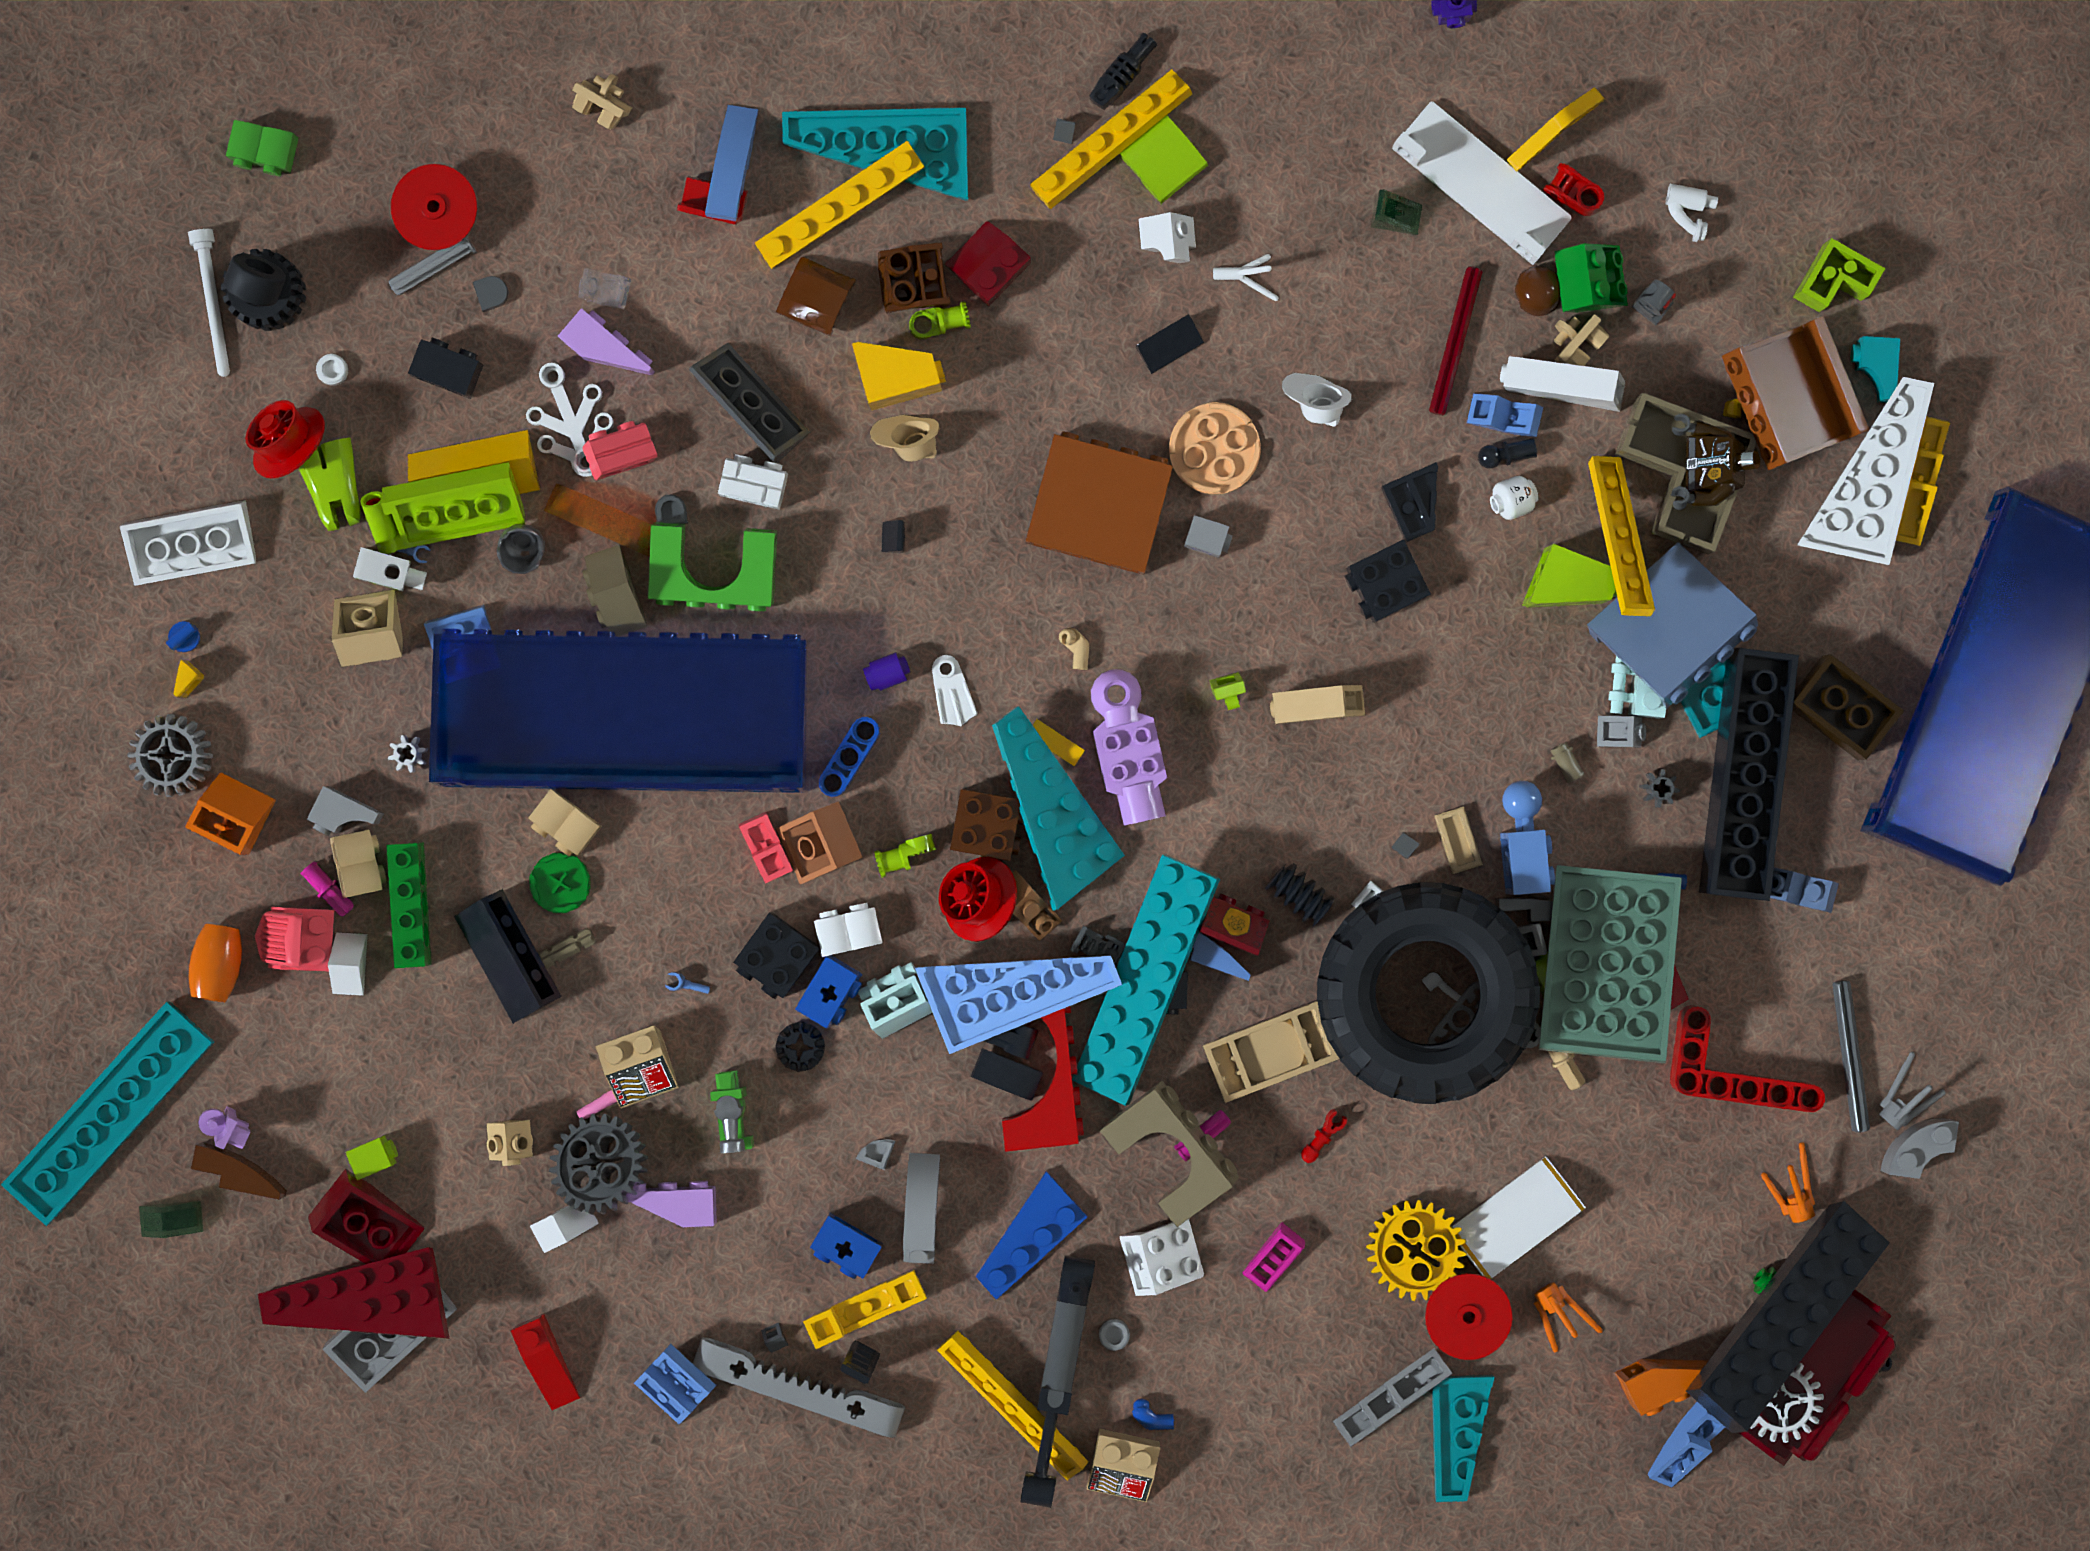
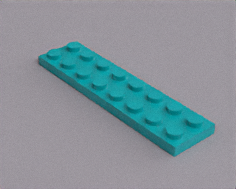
(1149, 977)
(107, 1113)

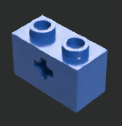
(815, 1002)
(839, 1231)

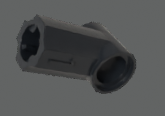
(1016, 1041)

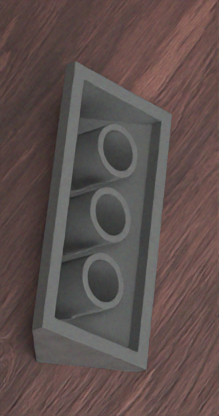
(750, 402)

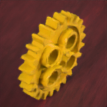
(1431, 1226)

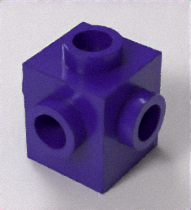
(1453, 15)

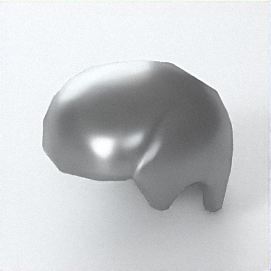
(519, 539)

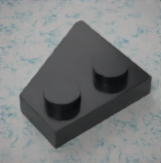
(1414, 501)

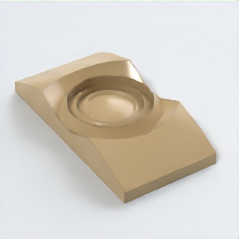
(1269, 1052)

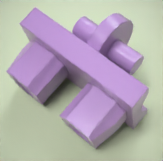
(224, 1128)

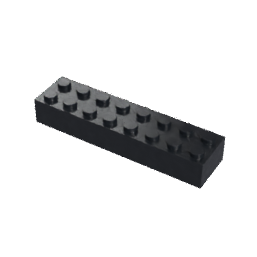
(1748, 774)
(1787, 1317)

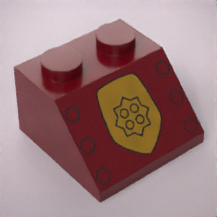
(1235, 925)

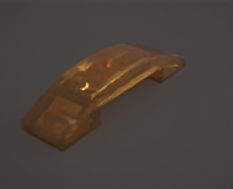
(600, 518)

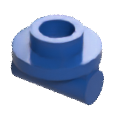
(183, 637)

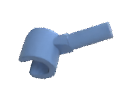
(412, 552)
(687, 984)

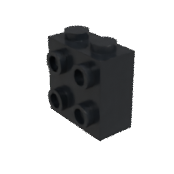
(1386, 581)
(776, 956)

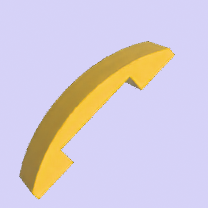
(864, 1308)

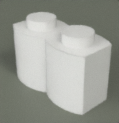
(848, 931)

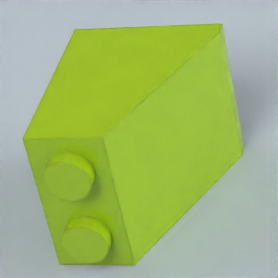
(1568, 580)

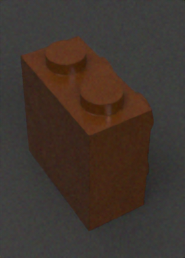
(986, 825)

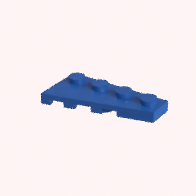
(1033, 1233)

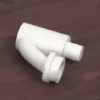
(1689, 198)

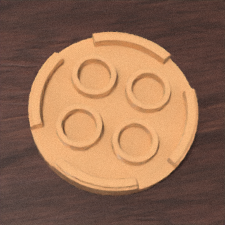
(1214, 448)

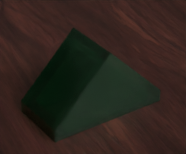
(1396, 213)
(171, 1219)

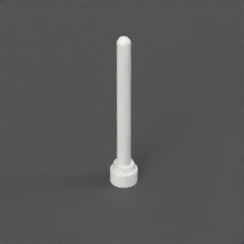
(202, 242)

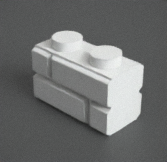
(753, 482)

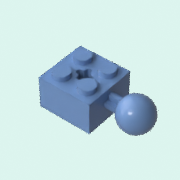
(1526, 849)

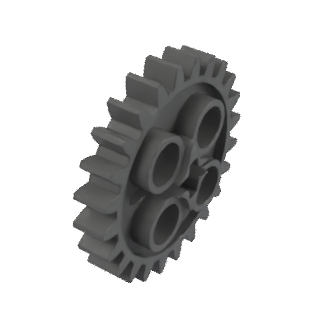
(597, 1137)

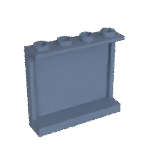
(1686, 635)

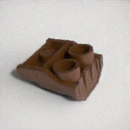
(916, 274)
(815, 296)

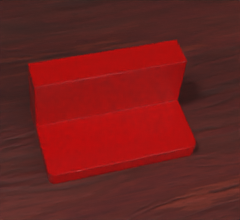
(696, 197)

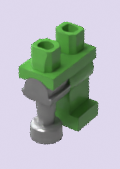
(730, 1111)

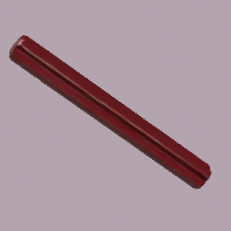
(1455, 340)

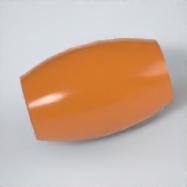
(215, 963)

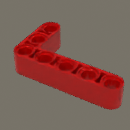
(1731, 1081)

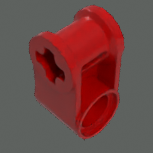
(1573, 189)

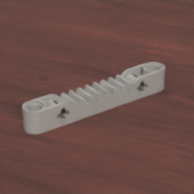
(880, 1414)

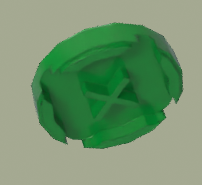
(560, 883)

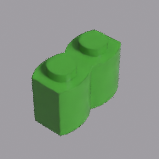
(261, 147)

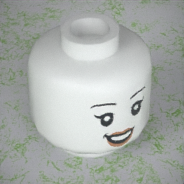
(1514, 497)

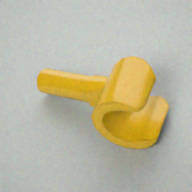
(1733, 409)

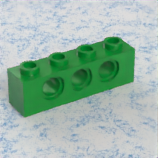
(409, 905)

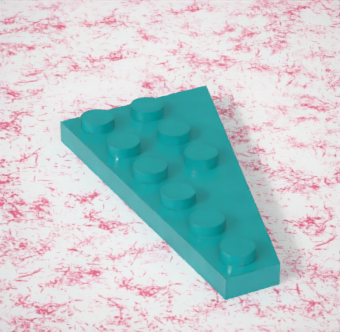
(1058, 820)

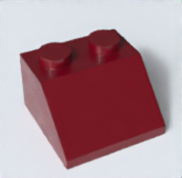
(988, 262)

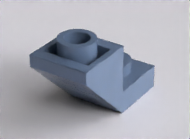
(1803, 890)

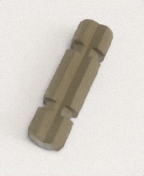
(567, 947)

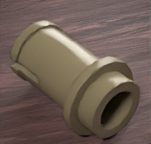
(1567, 762)

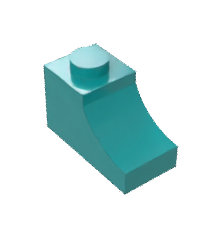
(1879, 361)

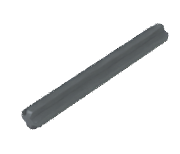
(1851, 1056)

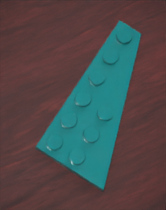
(868, 135)

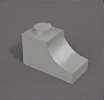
(336, 810)

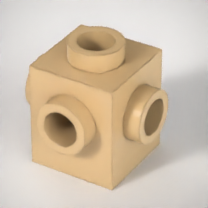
(509, 1141)

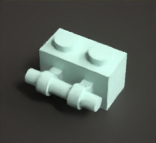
(1641, 700)
(896, 1006)

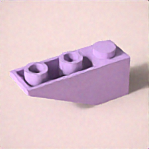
(596, 344)
(681, 1205)

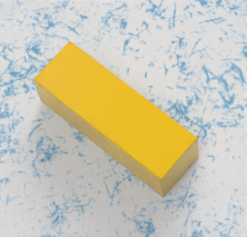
(1059, 744)

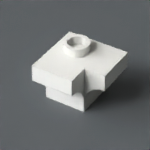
(1168, 234)

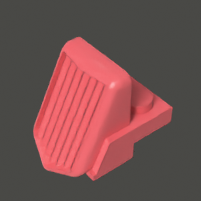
(295, 938)

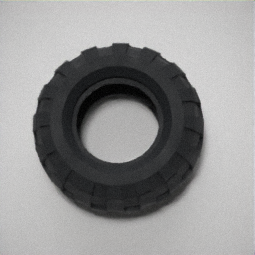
(1442, 1069)

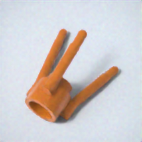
(1800, 1203)
(1551, 1299)

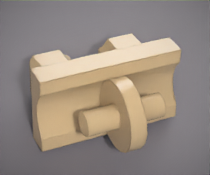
(589, 94)
(1591, 332)

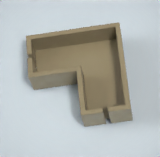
(1654, 445)

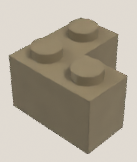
(613, 591)

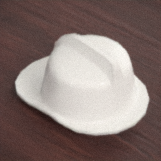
(1319, 399)

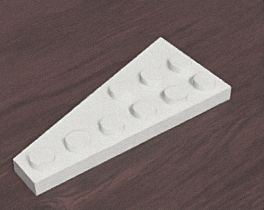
(1870, 495)

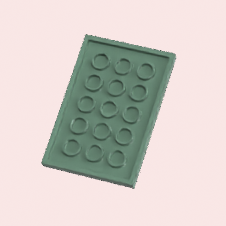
(1610, 964)

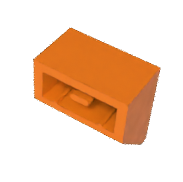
(231, 814)

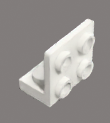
(1162, 1258)

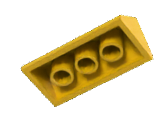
(477, 454)

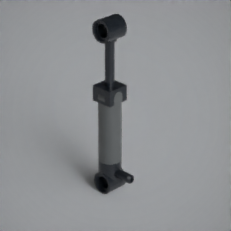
(1059, 1371)

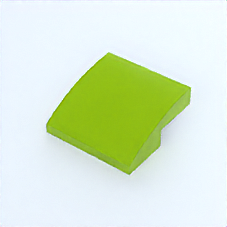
(1164, 159)

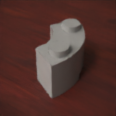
(1918, 1146)

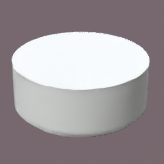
(332, 369)

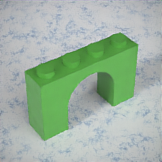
(672, 581)

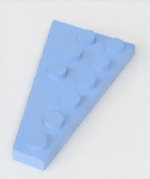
(995, 997)

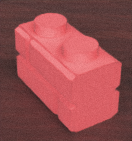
(619, 450)

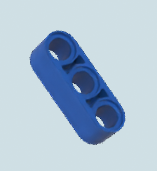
(836, 765)

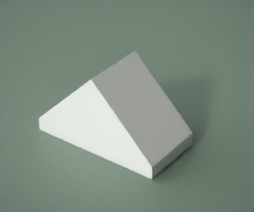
(348, 963)
(562, 1227)

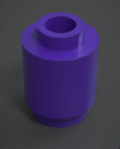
(886, 672)

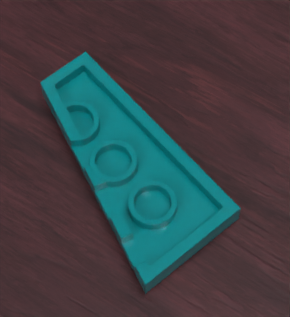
(1458, 1420)

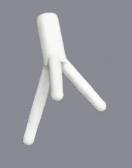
(1239, 273)

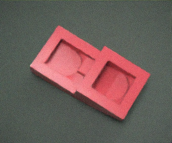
(765, 847)

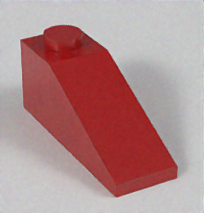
(545, 1361)

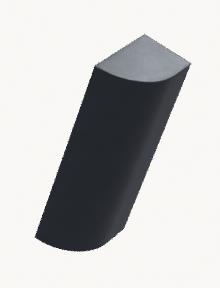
(507, 956)

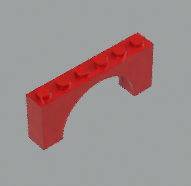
(1053, 1117)

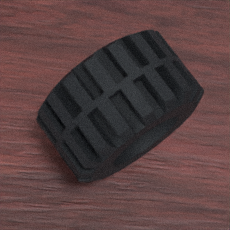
(286, 306)

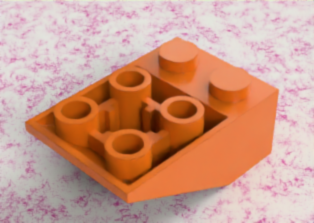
(1657, 1382)

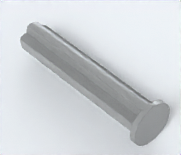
(430, 266)

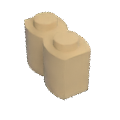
(564, 822)
(357, 863)

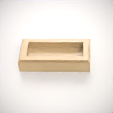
(1458, 840)

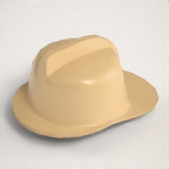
(908, 435)

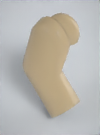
(1078, 645)

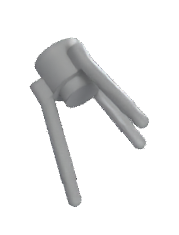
(1897, 1112)

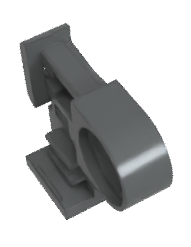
(1095, 946)

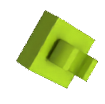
(1228, 688)

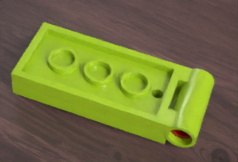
(443, 508)

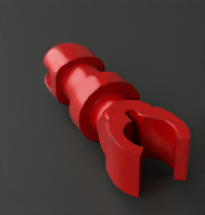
(1311, 1151)

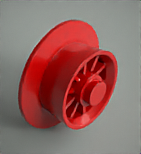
(434, 207)
(284, 437)
(978, 898)
(1468, 1316)

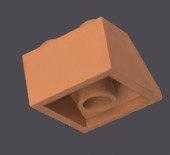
(819, 842)

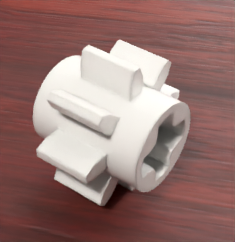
(399, 756)

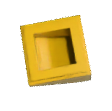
(187, 679)

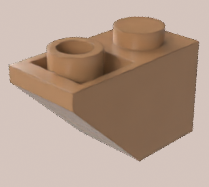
(1033, 909)

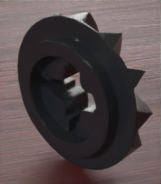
(811, 1037)

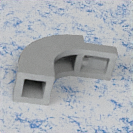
(921, 1208)

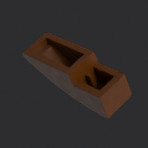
(236, 1172)

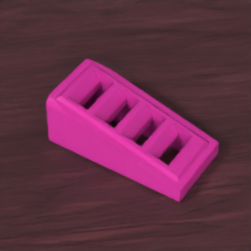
(1291, 1238)

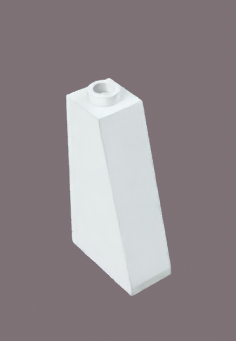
(1564, 382)

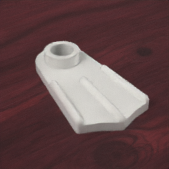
(952, 693)

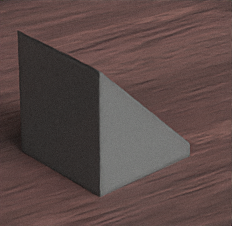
(1064, 131)
(1405, 845)
(774, 1340)

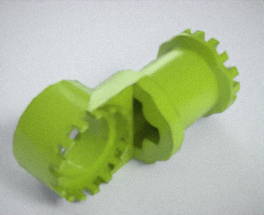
(941, 320)
(898, 857)

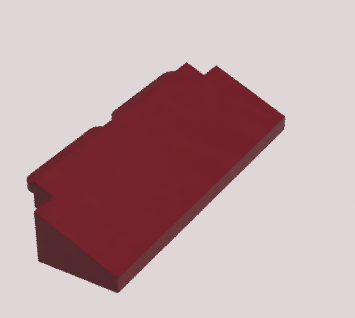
(1844, 1364)

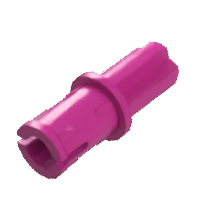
(327, 889)
(1212, 1127)

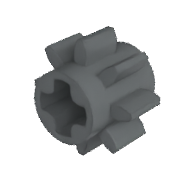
(1652, 794)

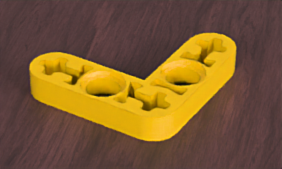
(1554, 127)

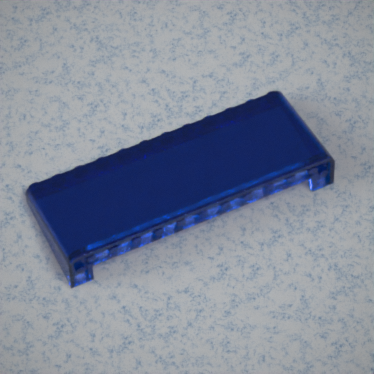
(1995, 696)
(618, 711)

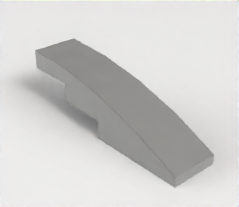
(1392, 1397)

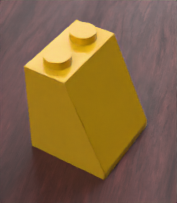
(896, 374)

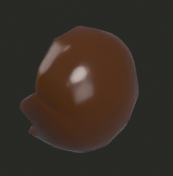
(1538, 290)

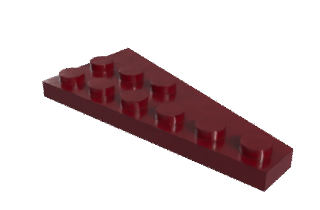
(380, 1297)

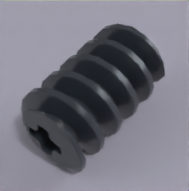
(1300, 893)

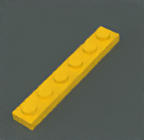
(1111, 139)
(839, 205)
(1621, 536)
(1009, 1402)

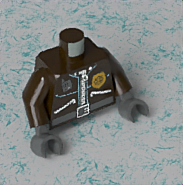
(1713, 464)

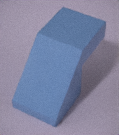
(1504, 415)

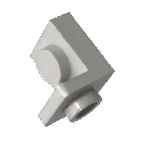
(1620, 731)

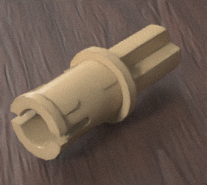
(1567, 1069)

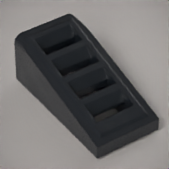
(860, 1362)

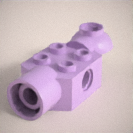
(1128, 749)

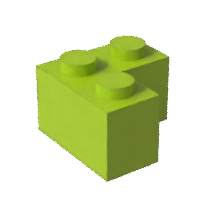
(1837, 268)

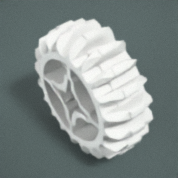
(1807, 1397)

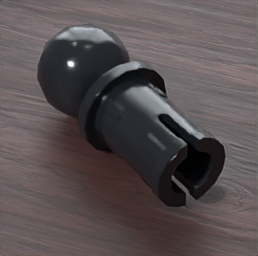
(1491, 456)

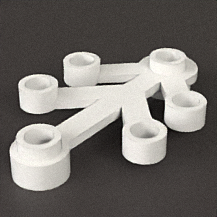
(571, 425)

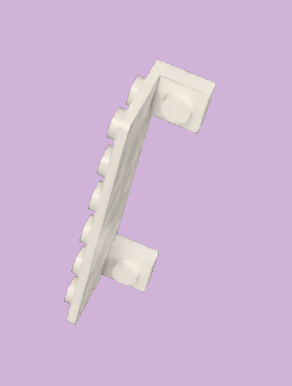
(1482, 182)

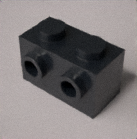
(446, 368)

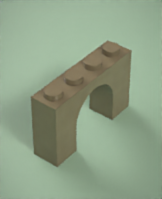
(1162, 1112)

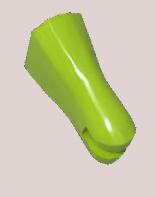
(333, 482)

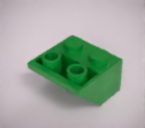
(1591, 277)

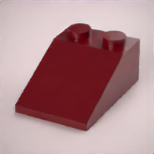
(363, 1221)

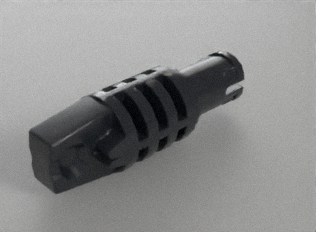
(1121, 72)

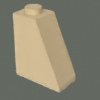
(1317, 704)

